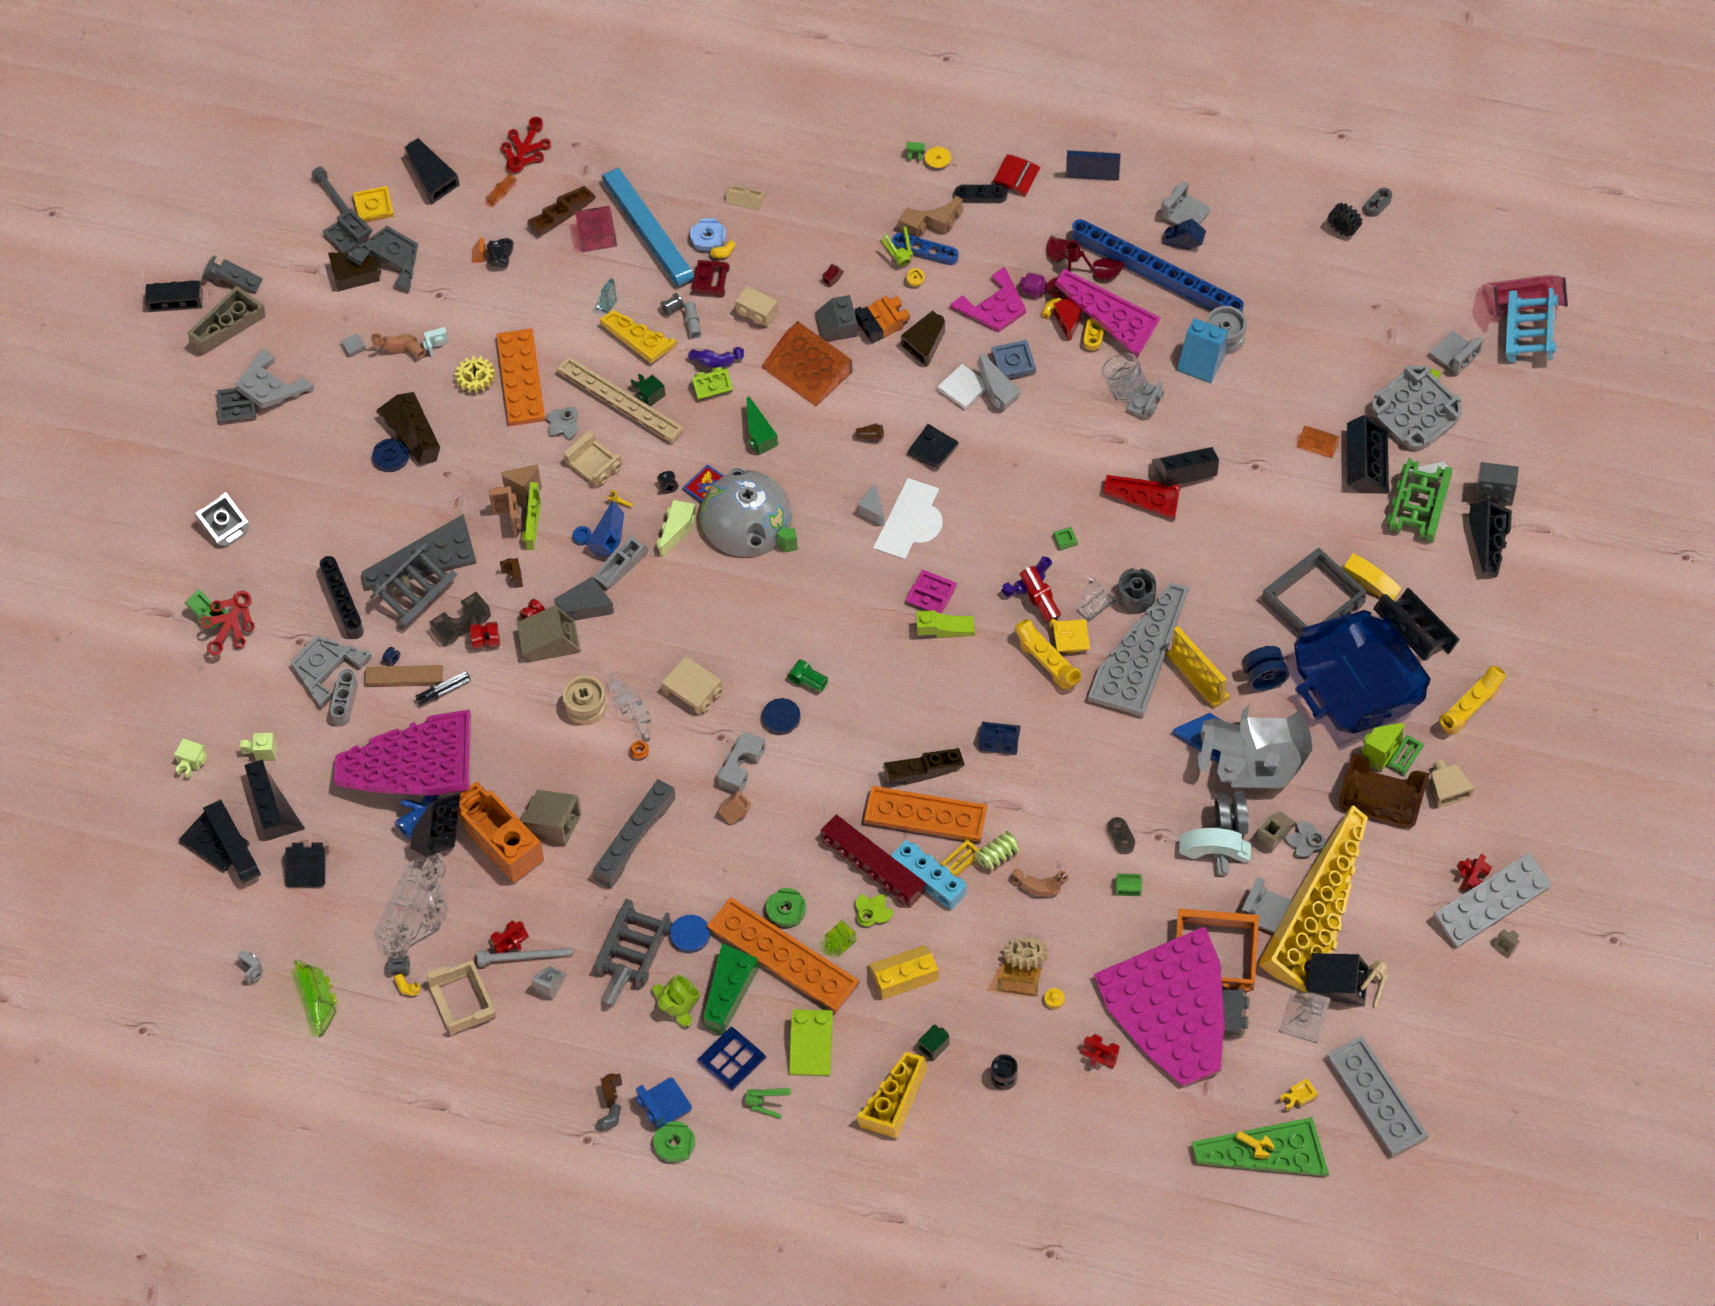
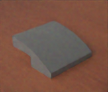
(347, 232)
(234, 406)

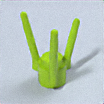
(901, 256)

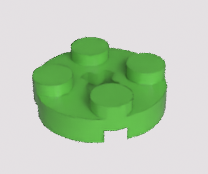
(786, 918)
(676, 1153)

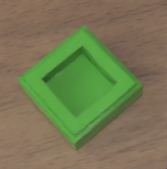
(1065, 538)

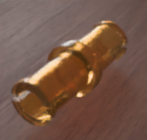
(501, 189)

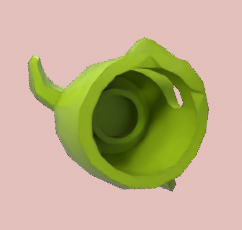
(677, 998)

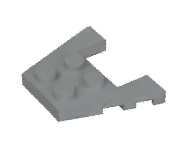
(265, 388)
(319, 660)

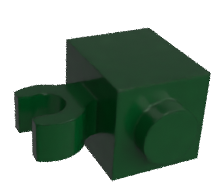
(649, 389)

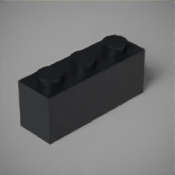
(174, 296)

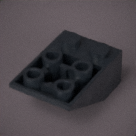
(437, 826)

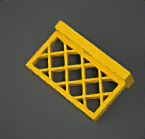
(1197, 669)

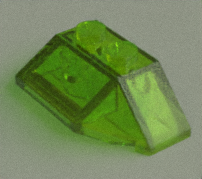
(317, 994)

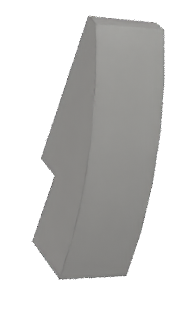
(621, 562)

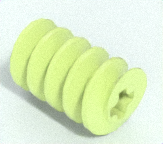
(997, 850)

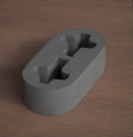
(1375, 200)

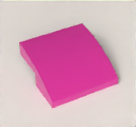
(931, 592)

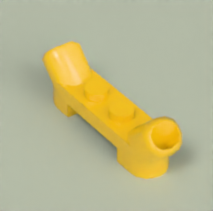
(1033, 642)
(1483, 690)

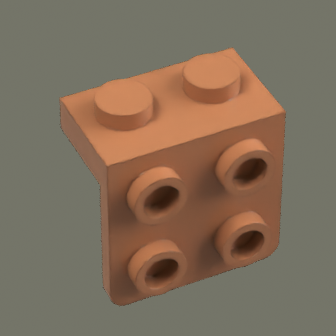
(504, 502)

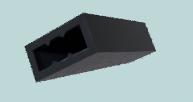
(431, 171)

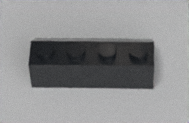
(1367, 456)

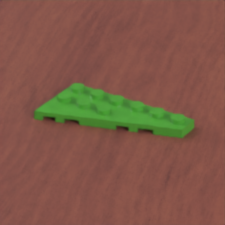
(1295, 1149)

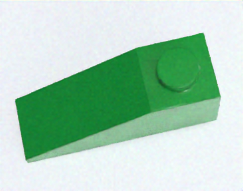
(761, 434)

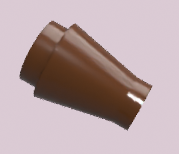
(870, 432)

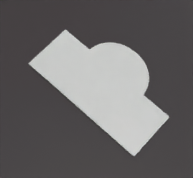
(910, 519)

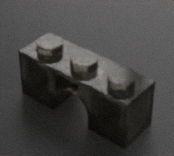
(449, 629)

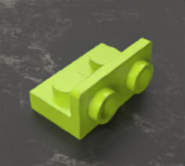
(712, 383)

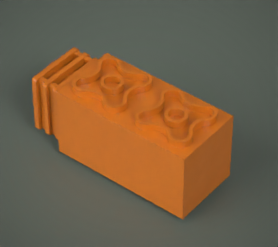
(499, 832)

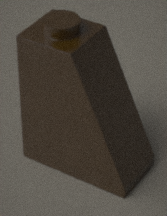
(351, 275)
(924, 337)

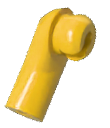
(723, 252)
(1046, 313)
(407, 988)

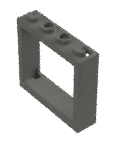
(1314, 559)

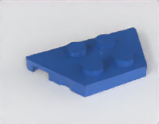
(1191, 734)

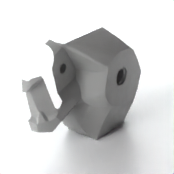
(1259, 751)

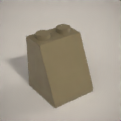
(548, 635)
(552, 815)

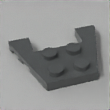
(392, 249)

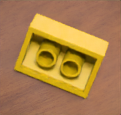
(904, 971)

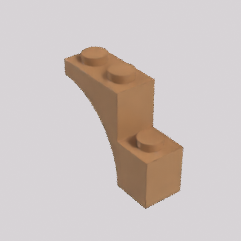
(938, 219)

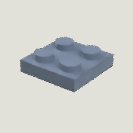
(1014, 359)

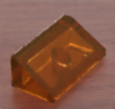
(1318, 441)

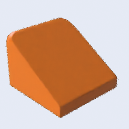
(479, 251)

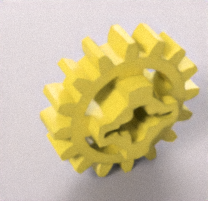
(466, 372)

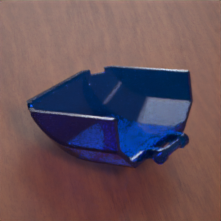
(1358, 672)

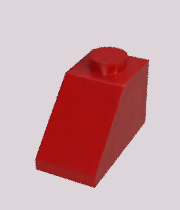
(1068, 316)

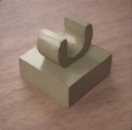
(1506, 942)

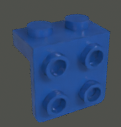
(663, 1102)

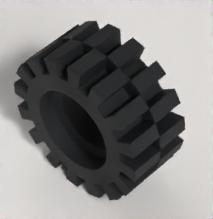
(1344, 219)

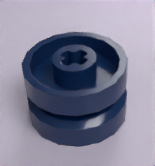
(1265, 668)

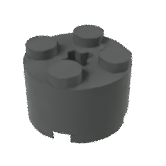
(1136, 590)

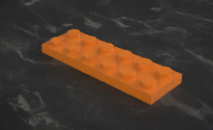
(520, 377)
(926, 814)

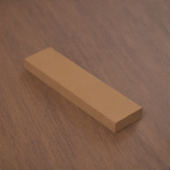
(404, 675)

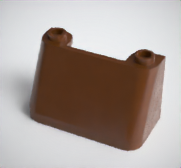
(1381, 795)

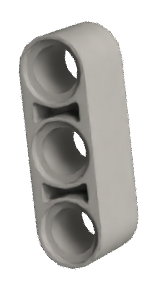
(341, 690)

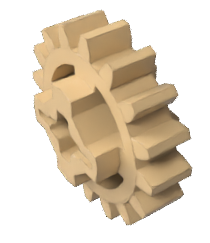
(1026, 952)

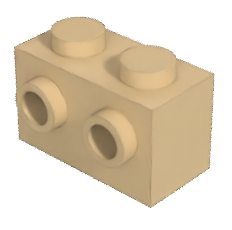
(756, 306)

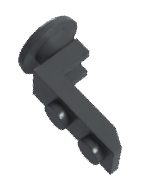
(233, 274)

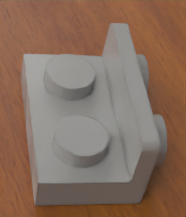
(1146, 404)

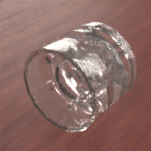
(1124, 377)

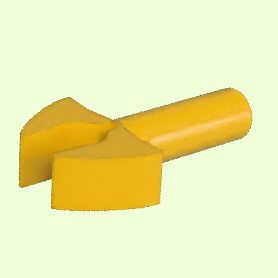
(1257, 1144)

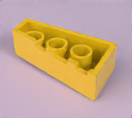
(892, 1102)

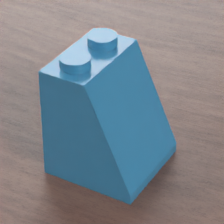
(1203, 350)

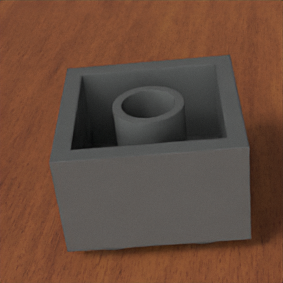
(1496, 483)

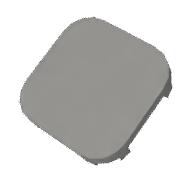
(1416, 408)

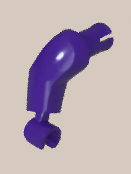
(713, 360)
(1019, 586)

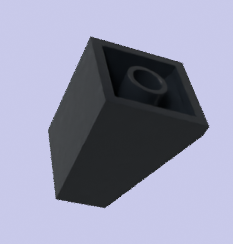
(1338, 977)

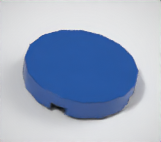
(690, 933)

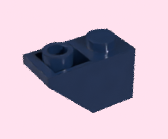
(1184, 235)

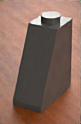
(585, 601)

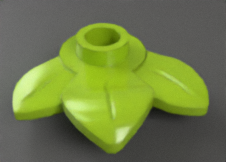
(874, 908)

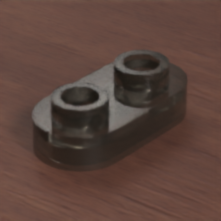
(1121, 834)

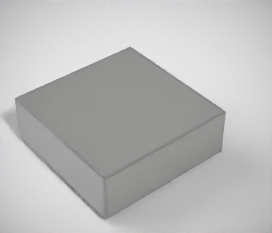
(353, 345)

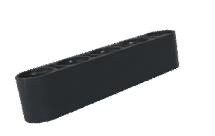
(342, 604)
(231, 841)

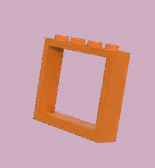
(1226, 919)

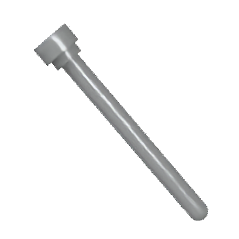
(485, 957)

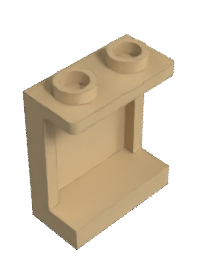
(592, 460)
(693, 685)

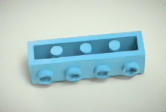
(938, 878)

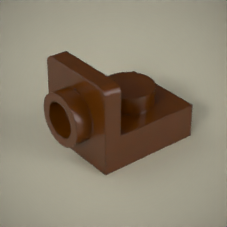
(513, 568)
(608, 1085)

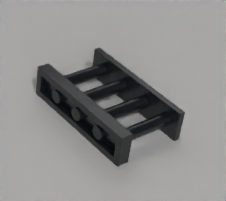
(1412, 634)

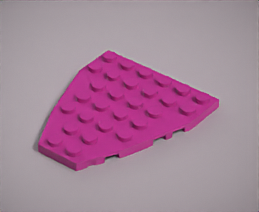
(414, 761)
(1172, 1004)

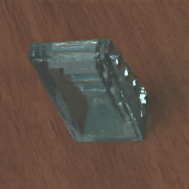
(607, 297)

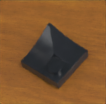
(932, 446)

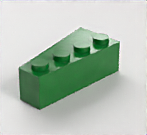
(729, 985)

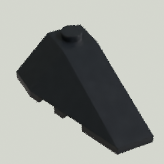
(1489, 528)

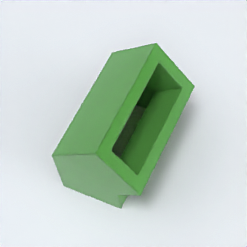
(787, 539)
(1128, 884)

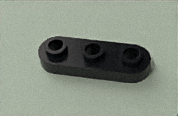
(981, 193)

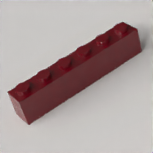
(873, 861)

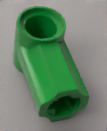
(804, 674)

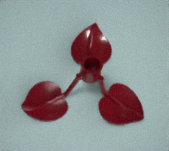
(1059, 249)

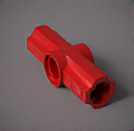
(1040, 594)

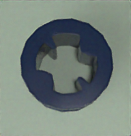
(391, 656)

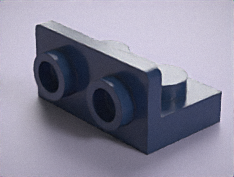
(999, 737)

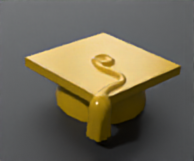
(1070, 635)

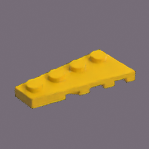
(638, 336)

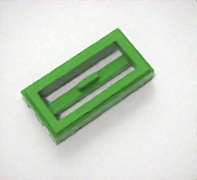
(1398, 767)

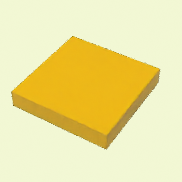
(373, 204)

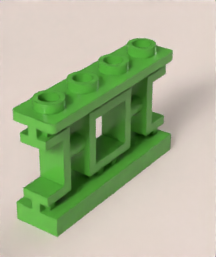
(1434, 503)

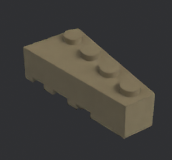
(225, 320)

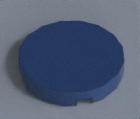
(390, 455)
(781, 716)

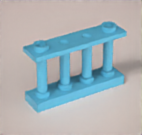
(1516, 318)

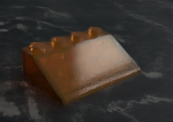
(808, 364)

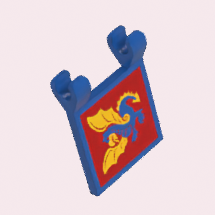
(700, 483)

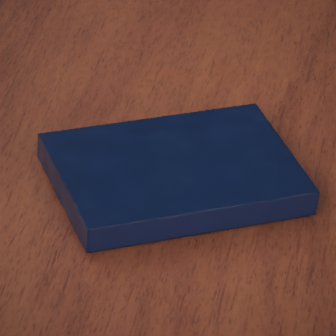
(1093, 165)

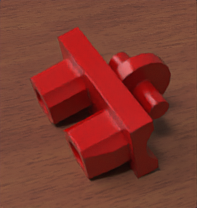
(1471, 870)
(511, 938)
(1099, 1052)

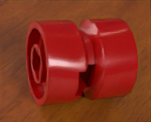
(478, 636)

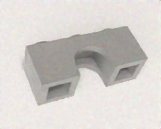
(747, 749)

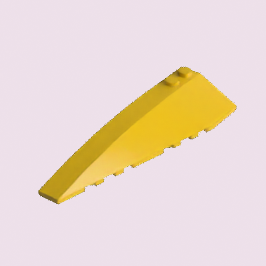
(1318, 906)

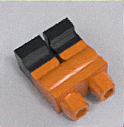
(881, 318)

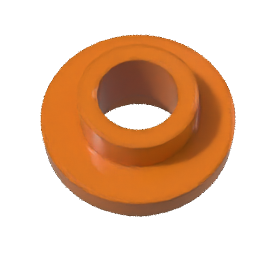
(639, 744)

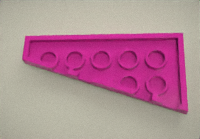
(1119, 317)

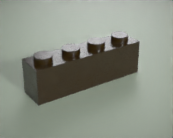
(411, 426)

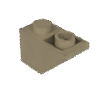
(1275, 830)

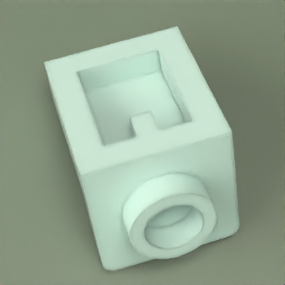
(434, 338)

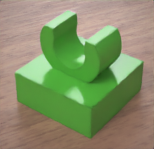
(915, 147)

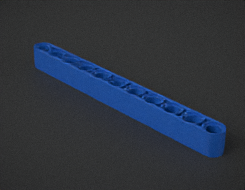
(1153, 267)

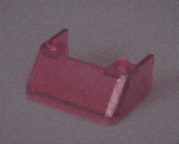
(1497, 293)

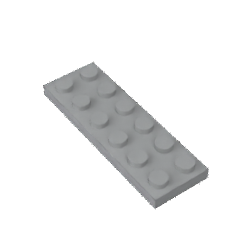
(1492, 900)
(1377, 1096)

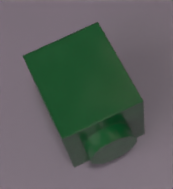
(934, 1042)

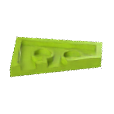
(532, 516)

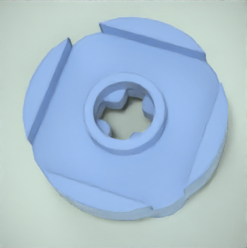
(702, 228)

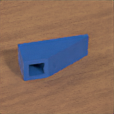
(608, 532)

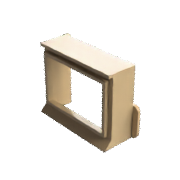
(443, 976)

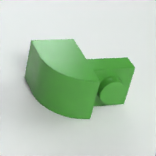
(200, 606)

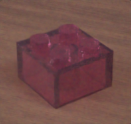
(595, 228)

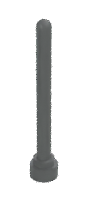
(320, 176)

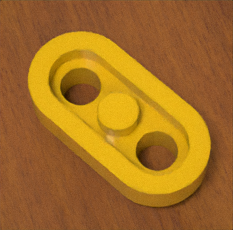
(1093, 335)

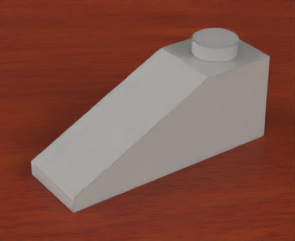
(998, 386)

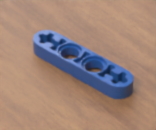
(927, 245)

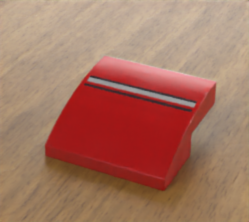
(1016, 174)

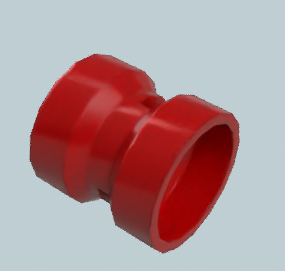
(533, 607)

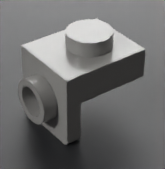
(253, 965)

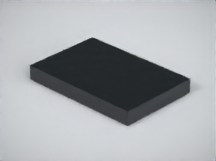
(205, 843)

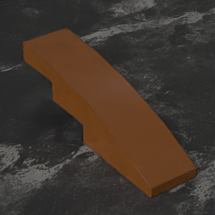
(561, 210)

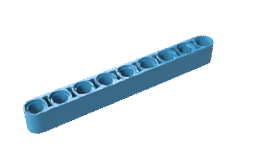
(648, 227)

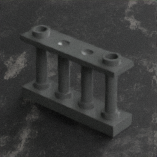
(417, 602)
(620, 930)

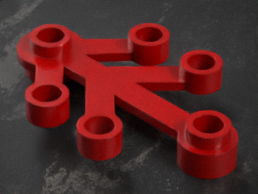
(519, 161)
(230, 620)

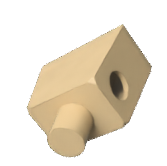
(1449, 784)

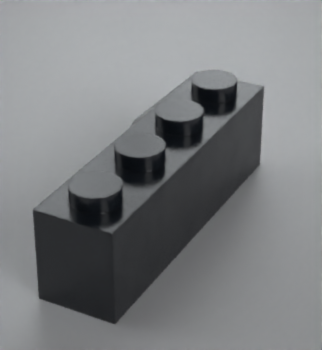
(273, 808)

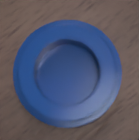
(581, 535)

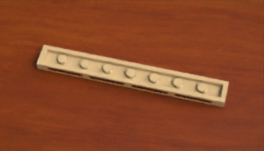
(620, 399)

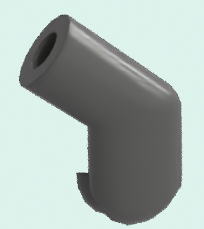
(610, 1120)

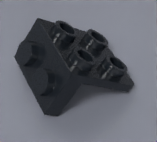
(306, 864)

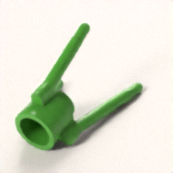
(755, 1097)

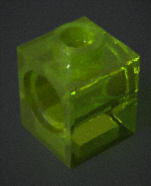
(840, 938)

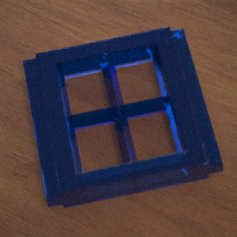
(744, 1070)

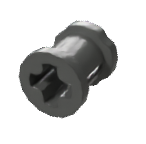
(672, 304)
(398, 965)

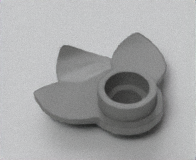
(561, 423)
(1303, 839)

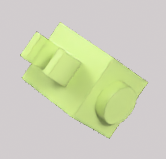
(262, 746)
(190, 756)

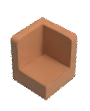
(734, 807)

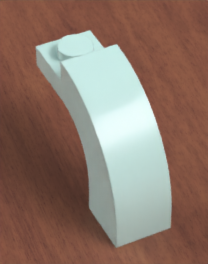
(1214, 841)

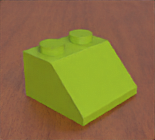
(1382, 744)

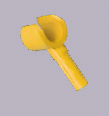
(617, 499)

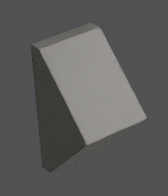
(871, 507)
(548, 982)

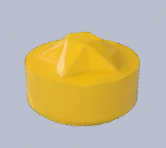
(915, 277)
(1054, 998)

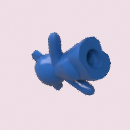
(407, 822)

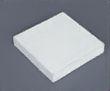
(963, 386)

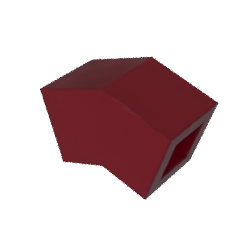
(832, 275)

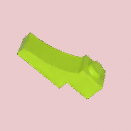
(944, 625)

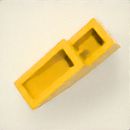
(1371, 577)

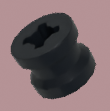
(667, 482)

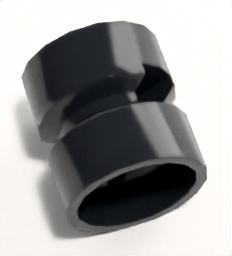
(1004, 1072)

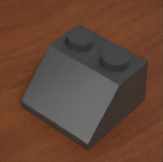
(837, 319)

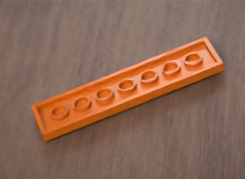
(783, 955)

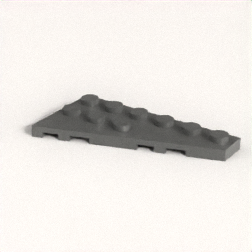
(447, 547)

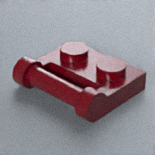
(704, 278)

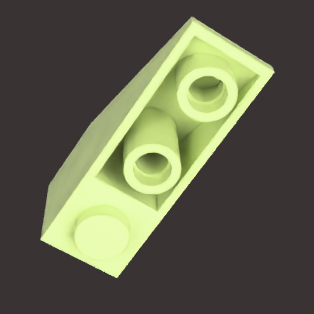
(679, 523)

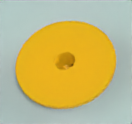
(938, 157)

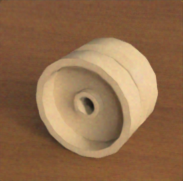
(584, 700)

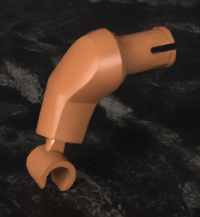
(398, 344)
(1040, 887)

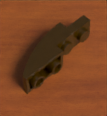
(925, 767)

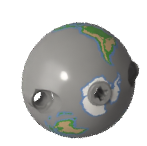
(731, 518)

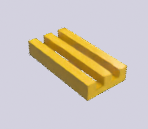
(957, 852)

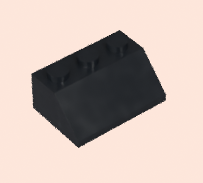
(1187, 466)

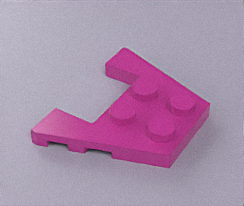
(997, 310)

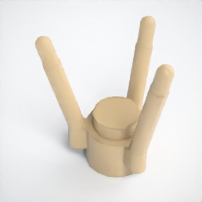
(1376, 973)

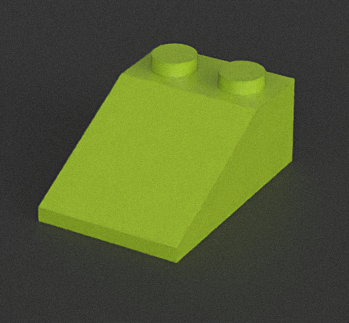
(811, 1042)

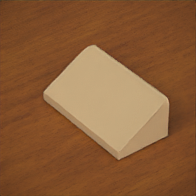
(745, 197)

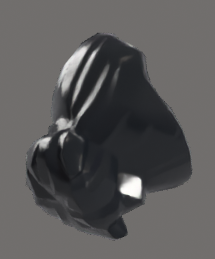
(499, 252)

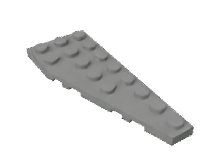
(1133, 667)

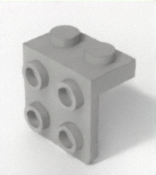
(1182, 207)

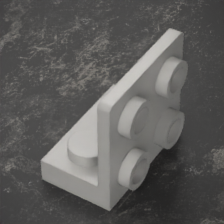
(1456, 351)
(1267, 905)

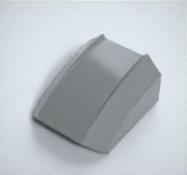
(223, 520)

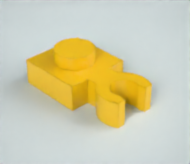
(1300, 1093)

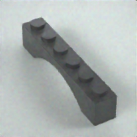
(615, 858)

